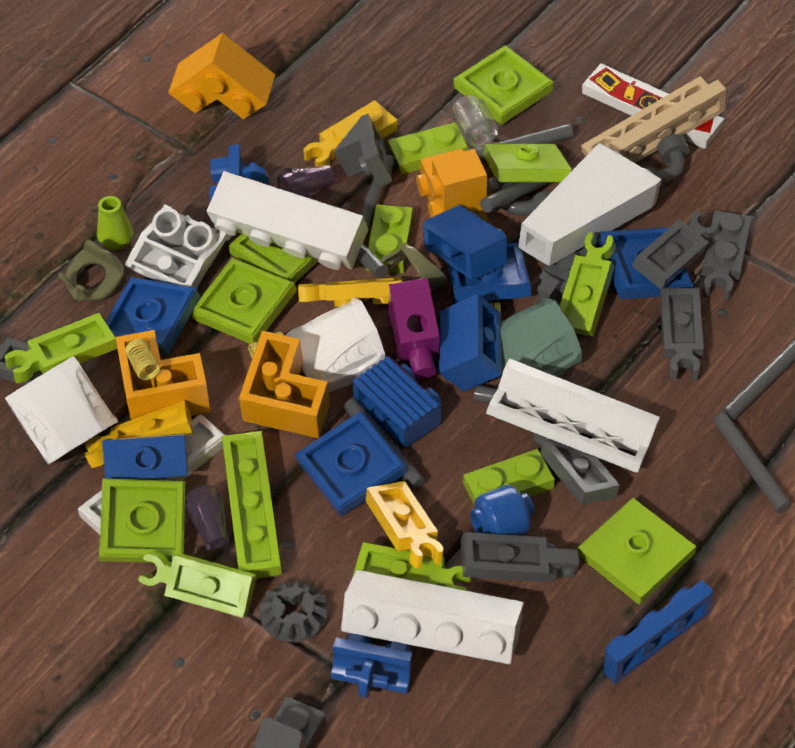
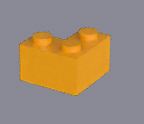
(222, 73)
(453, 180)
(177, 380)
(277, 394)

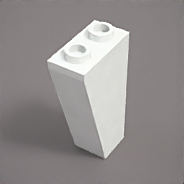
(593, 198)

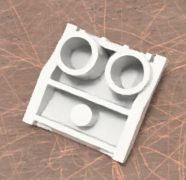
(176, 249)
(339, 345)
(60, 410)

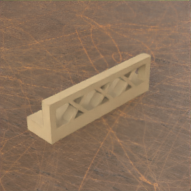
(671, 115)

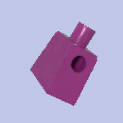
(414, 326)

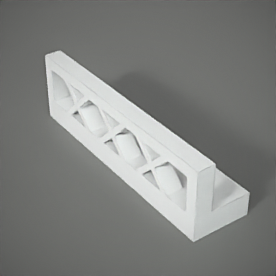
(575, 412)

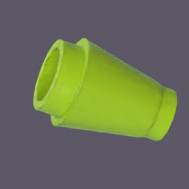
(113, 224)

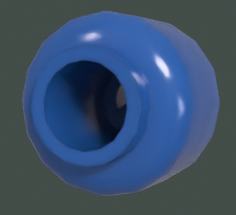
(502, 512)

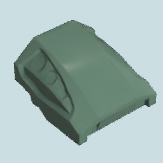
(540, 339)

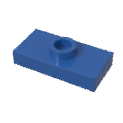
(145, 457)

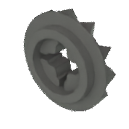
(295, 626)

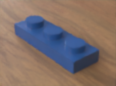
(657, 631)

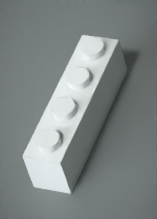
(287, 221)
(432, 616)

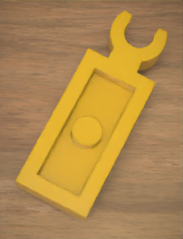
(334, 135)
(344, 291)
(165, 421)
(405, 521)

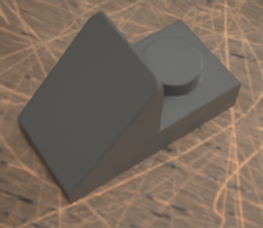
(364, 151)
(292, 727)

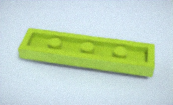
(251, 504)

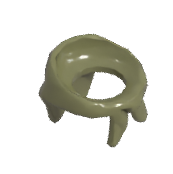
(88, 255)
(422, 265)

